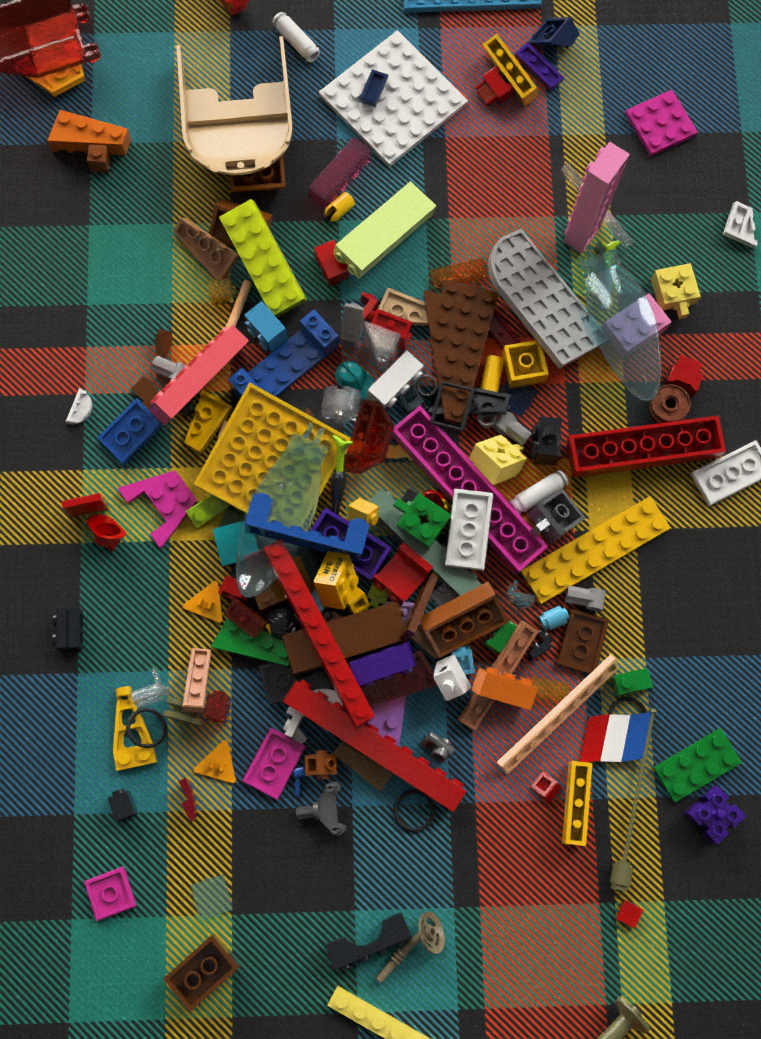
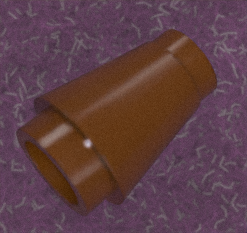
(163, 342)

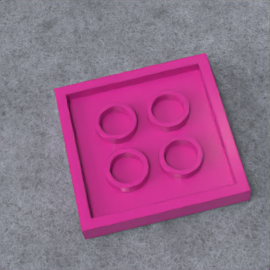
(661, 123)

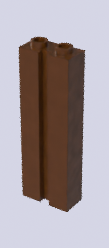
(354, 635)

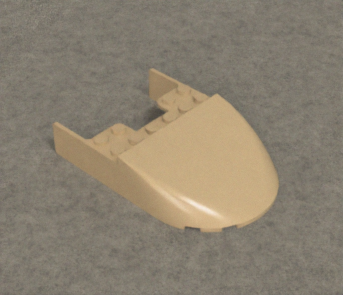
(236, 134)

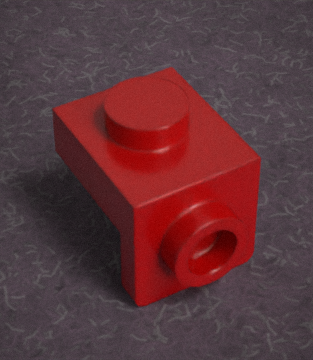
(371, 305)

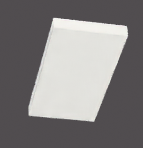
(729, 473)
(469, 529)

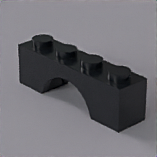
(344, 952)

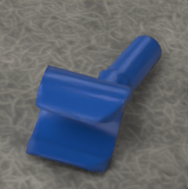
(299, 772)

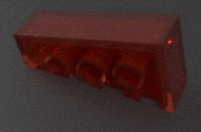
(401, 685)

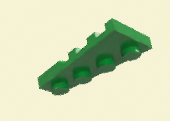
(263, 647)

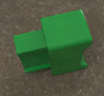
(500, 637)

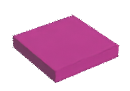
(110, 893)

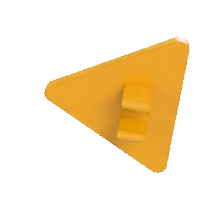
(206, 603)
(218, 764)

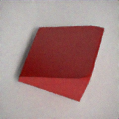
(546, 786)

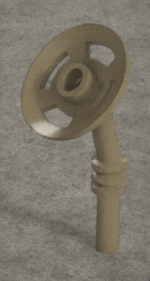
(426, 934)

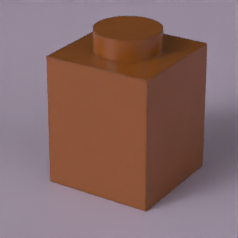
(99, 158)

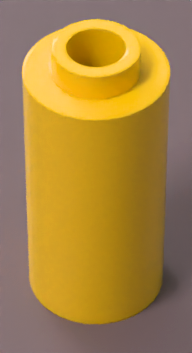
(492, 373)

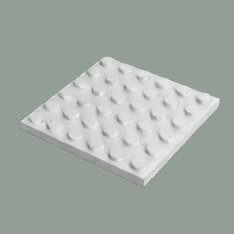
(410, 107)

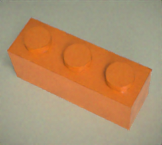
(505, 688)

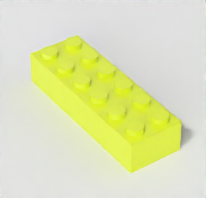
(263, 258)

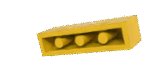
(510, 69)
(577, 803)

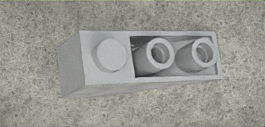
(352, 325)

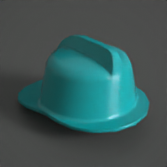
(354, 376)

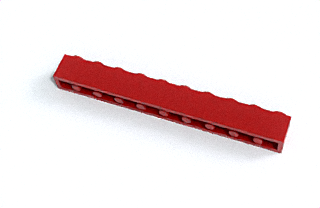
(318, 634)
(375, 746)

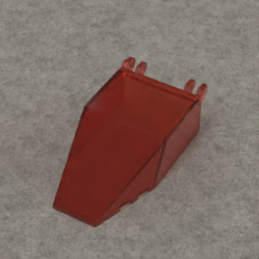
(43, 37)

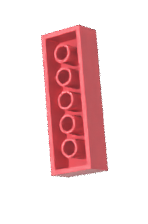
(201, 371)

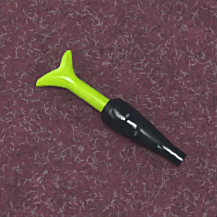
(338, 477)

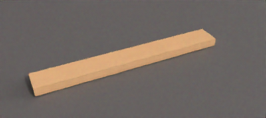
(558, 715)

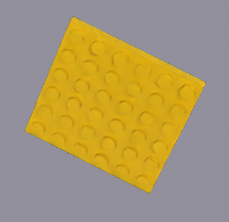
(254, 442)

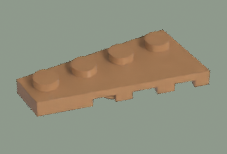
(208, 250)

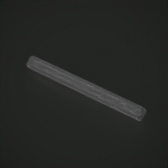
(609, 220)

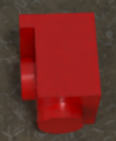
(231, 589)

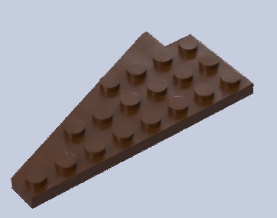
(458, 333)

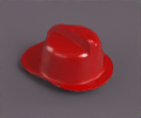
(106, 531)

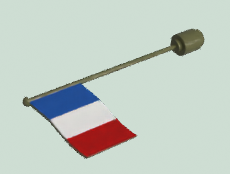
(619, 740)

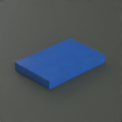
(130, 431)

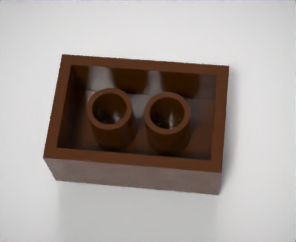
(201, 972)

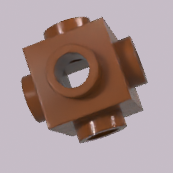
(325, 764)

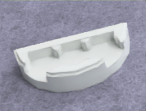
(80, 409)

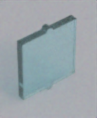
(212, 897)

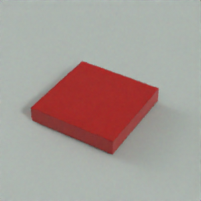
(84, 505)

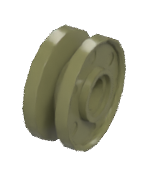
(182, 716)

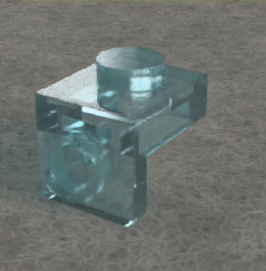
(521, 599)

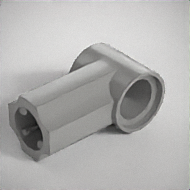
(166, 368)
(509, 426)
(590, 598)

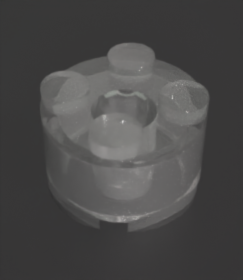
(340, 404)

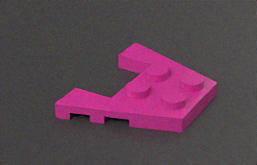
(169, 497)

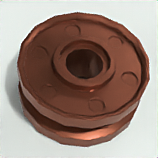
(676, 397)

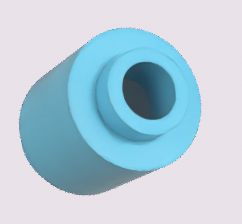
(554, 618)

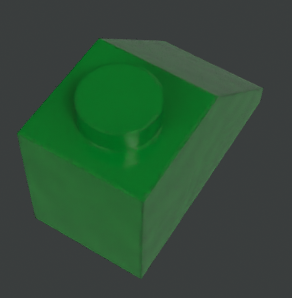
(631, 682)

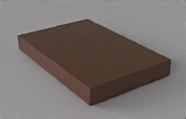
(582, 642)

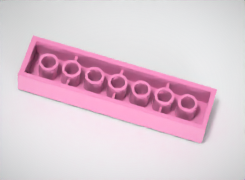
(595, 196)

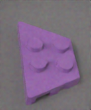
(389, 718)

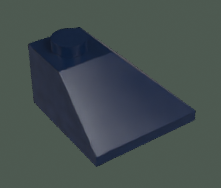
(555, 33)

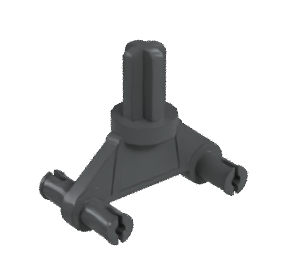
(325, 809)

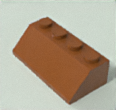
(463, 619)

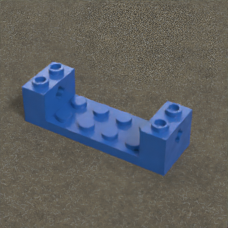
(291, 359)
(258, 524)

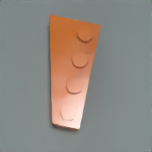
(77, 132)

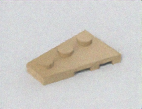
(404, 307)

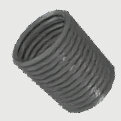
(429, 393)

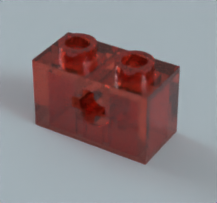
(217, 707)

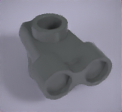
(440, 747)

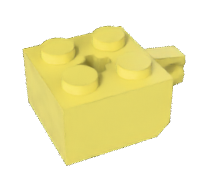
(676, 288)
(498, 459)

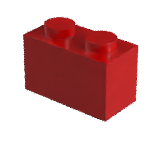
(331, 268)

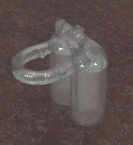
(150, 694)

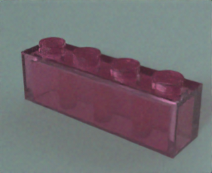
(339, 172)

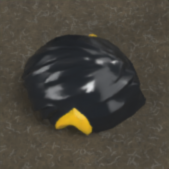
(281, 621)

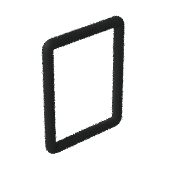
(466, 411)

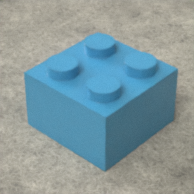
(265, 327)

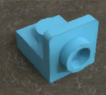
(465, 658)

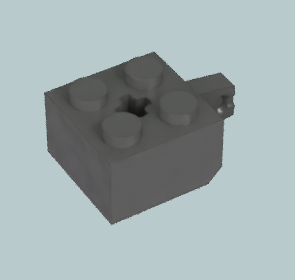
(555, 516)

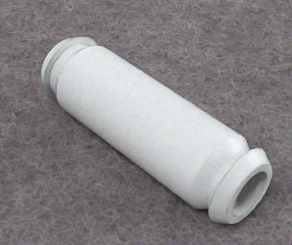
(296, 37)
(538, 492)

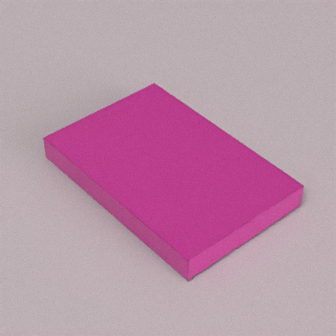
(274, 763)

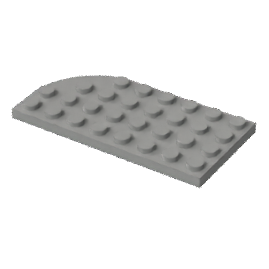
(541, 299)

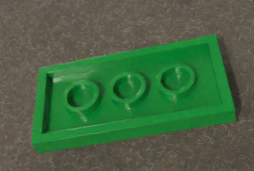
(697, 765)

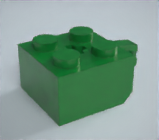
(422, 509)

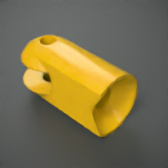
(341, 205)

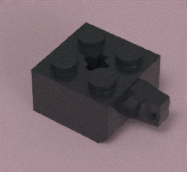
(546, 441)

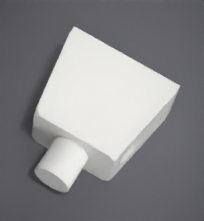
(451, 680)

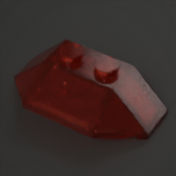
(369, 437)

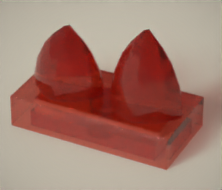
(245, 618)

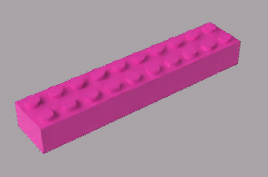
(452, 470)

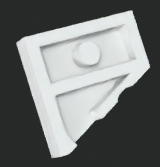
(741, 225)

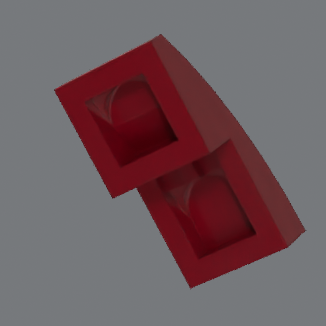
(189, 805)

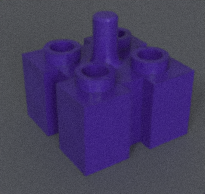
(714, 815)

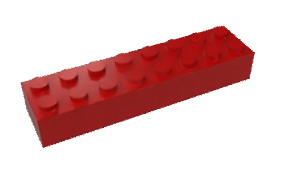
(645, 446)

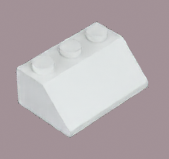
(395, 380)

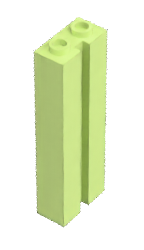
(384, 230)

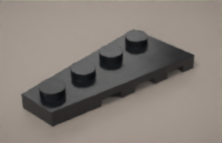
(483, 403)

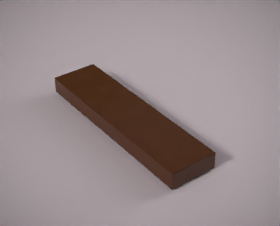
(419, 607)

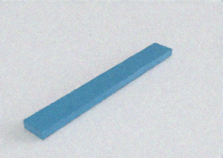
(412, 6)

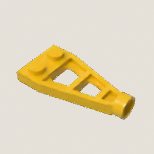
(133, 756)

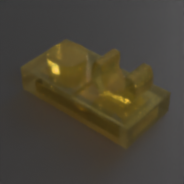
(550, 689)

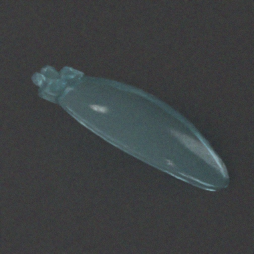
(622, 322)
(295, 492)

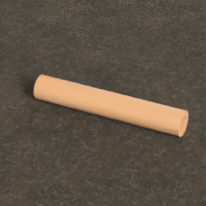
(239, 304)

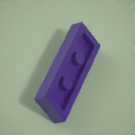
(539, 66)

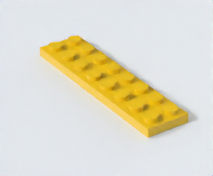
(595, 550)

